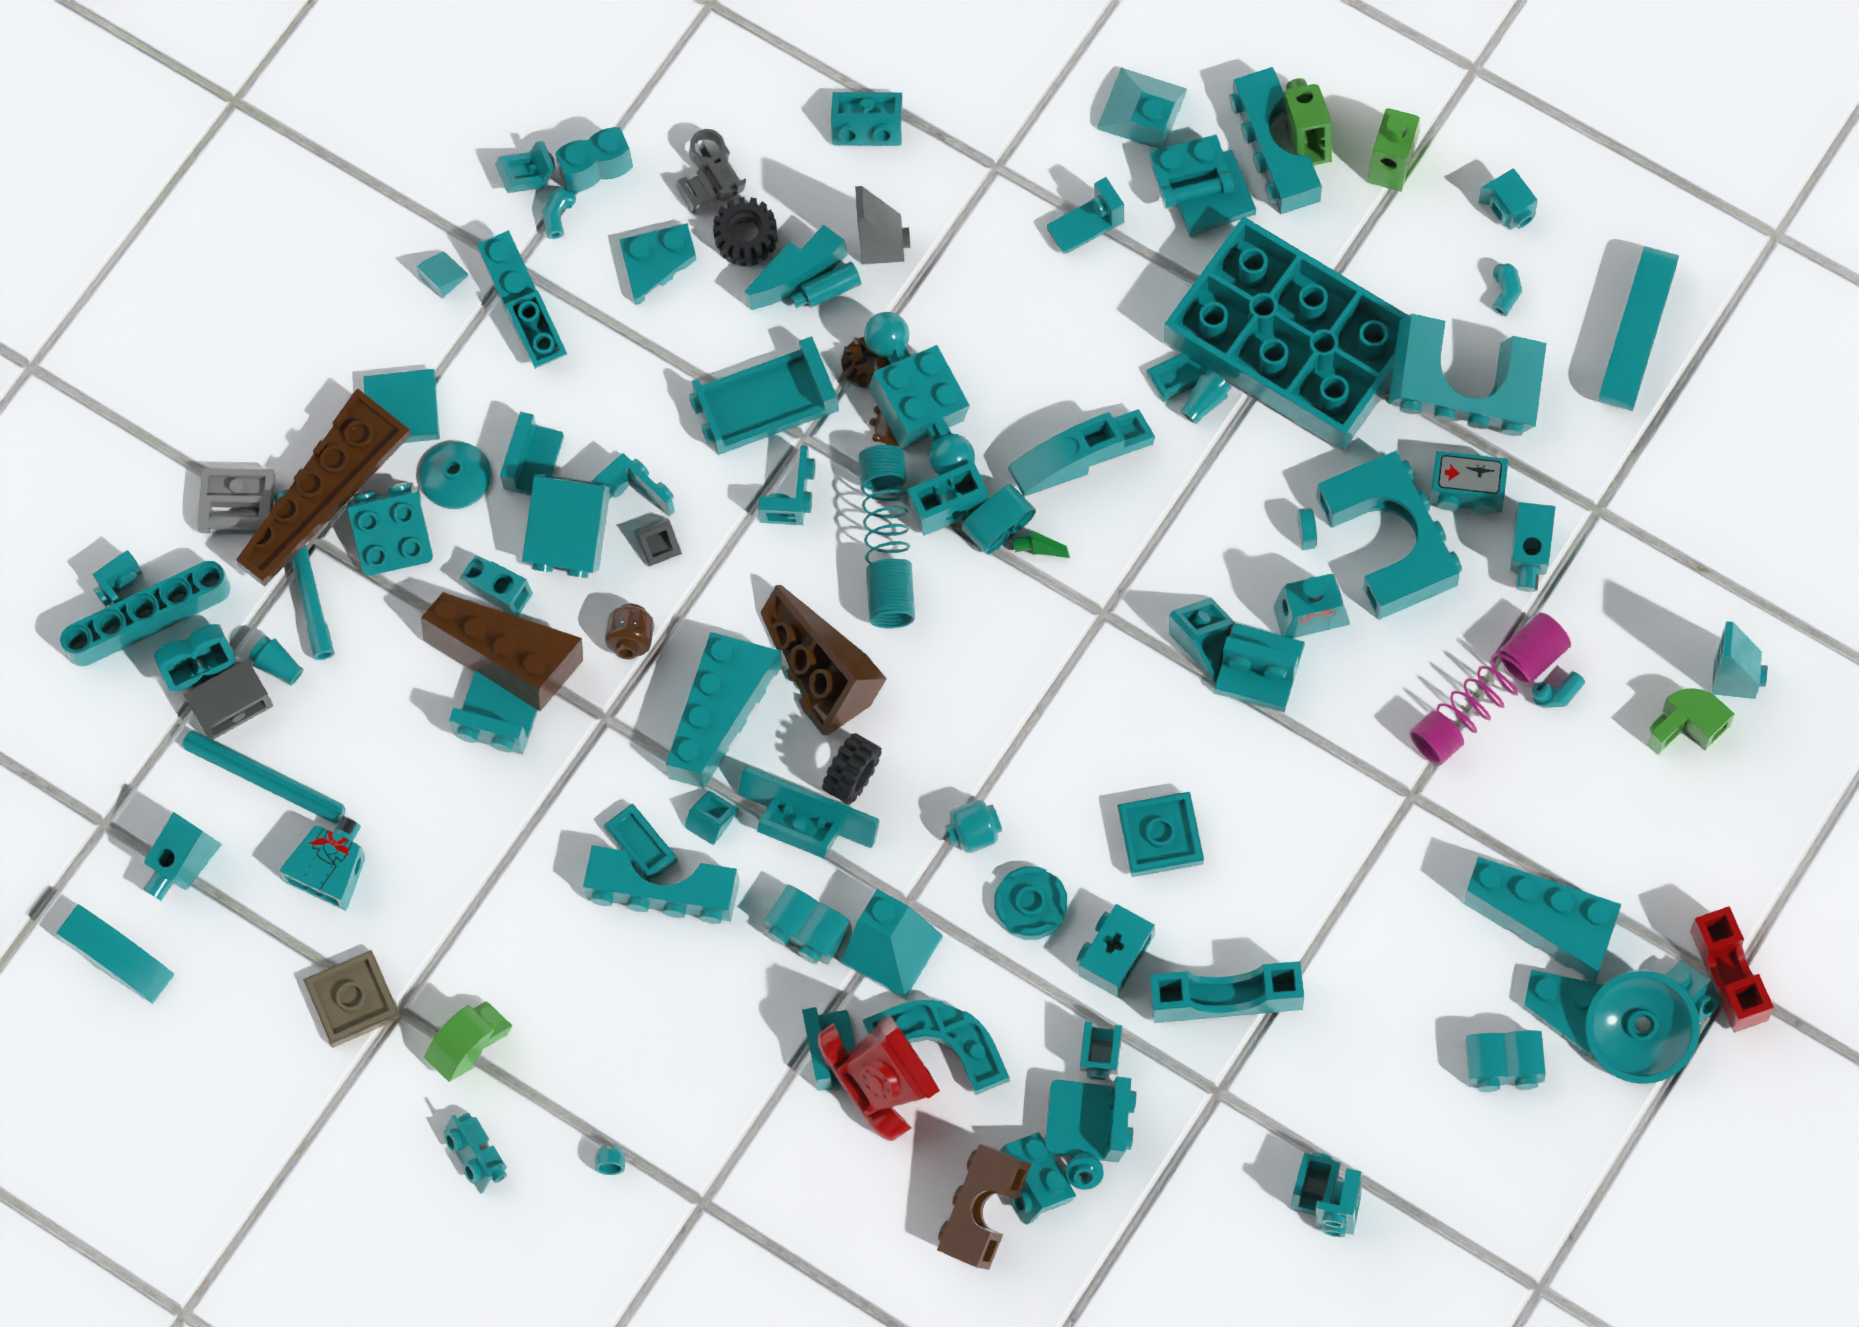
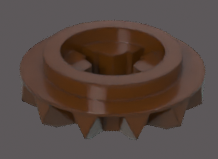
(851, 363)

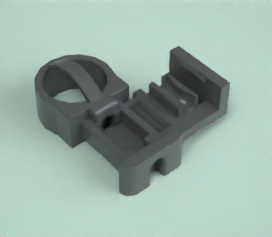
(717, 176)

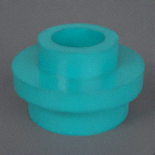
(1084, 1162)

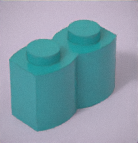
(588, 161)
(187, 660)
(807, 925)
(1505, 1059)

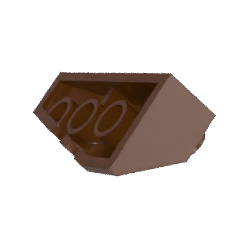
(828, 668)

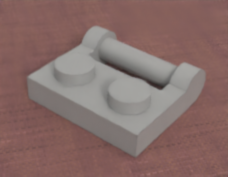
(235, 489)

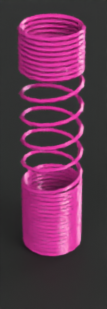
(1524, 657)

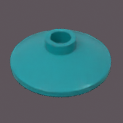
(457, 489)

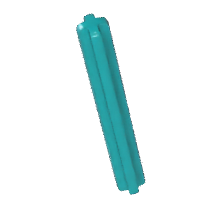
(263, 776)

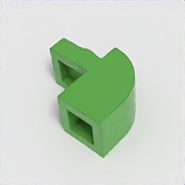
(1691, 711)
(464, 1038)

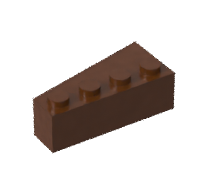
(504, 648)

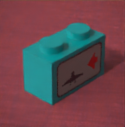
(1469, 482)

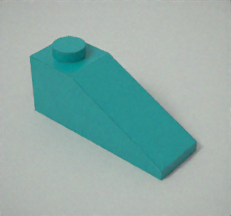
(1737, 665)

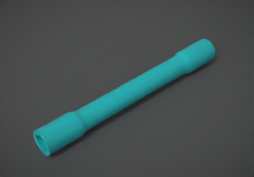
(316, 626)

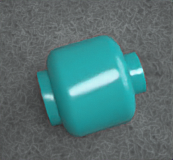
(973, 826)

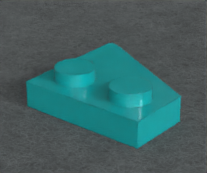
(1561, 1004)

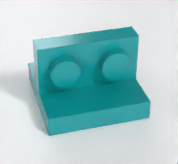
(1259, 667)

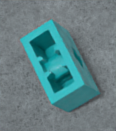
(947, 498)
(1114, 969)

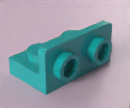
(866, 118)
(1342, 1216)

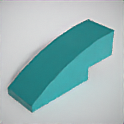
(795, 267)
(114, 954)

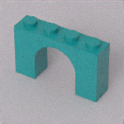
(1421, 386)
(1389, 487)

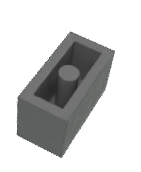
(228, 699)

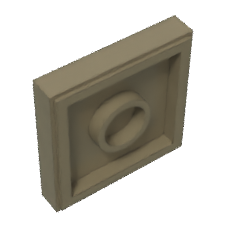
(352, 998)

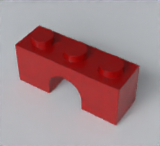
(1722, 953)

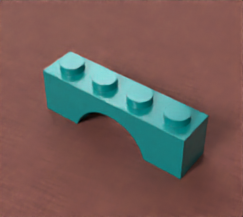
(1289, 176)
(706, 893)
(1194, 997)

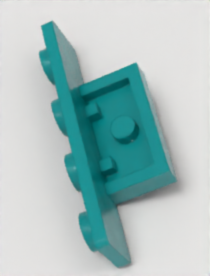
(803, 816)

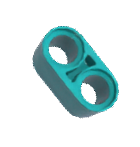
(998, 519)

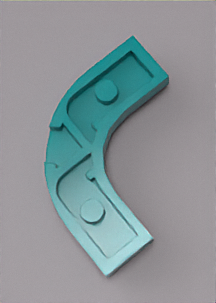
(954, 1029)

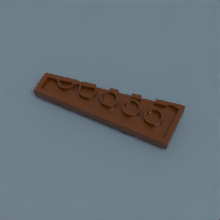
(340, 465)

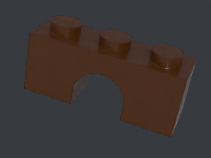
(966, 1233)

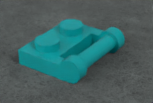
(1188, 162)

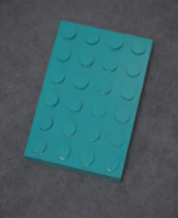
(1289, 332)

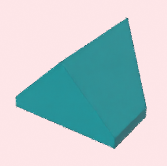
(1202, 633)

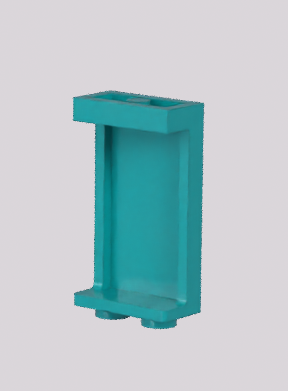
(765, 399)

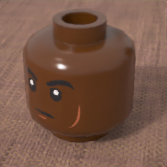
(629, 630)

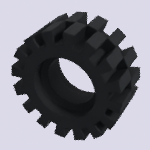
(740, 213)
(851, 768)

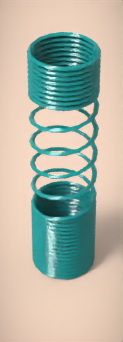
(887, 579)

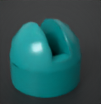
(609, 1160)

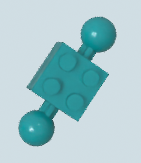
(917, 393)

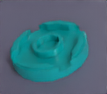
(1030, 903)

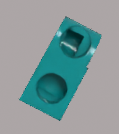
(496, 585)

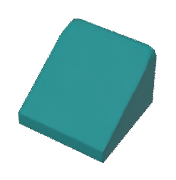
(441, 273)
(710, 817)

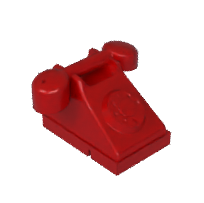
(879, 1075)

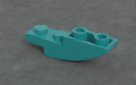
(521, 299)
(1078, 448)

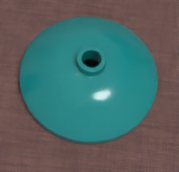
(1636, 1053)

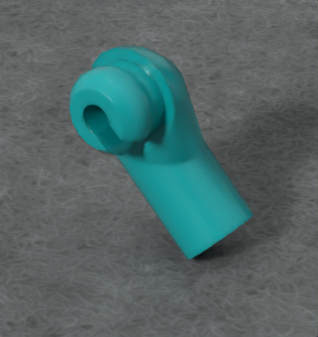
(1511, 288)
(1557, 696)

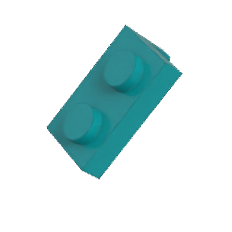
(1045, 1182)

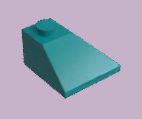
(1142, 108)
(891, 944)

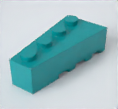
(723, 694)
(1545, 914)

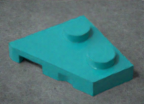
(656, 257)

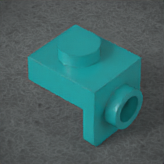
(527, 169)
(1698, 986)

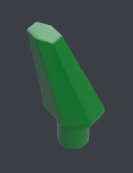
(1040, 545)

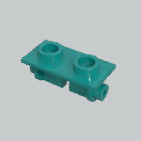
(464, 1137)

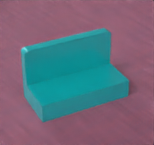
(530, 453)
(814, 1025)

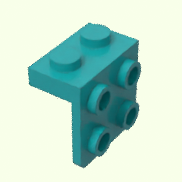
(389, 529)
(493, 717)
(1090, 1119)

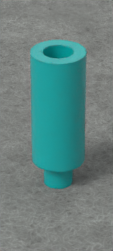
(827, 286)

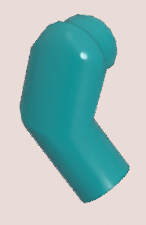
(552, 210)

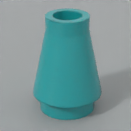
(1206, 395)
(275, 660)

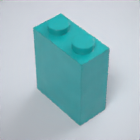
(566, 524)

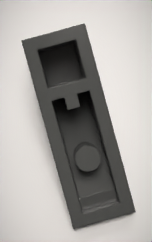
(879, 229)

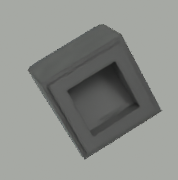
(658, 541)

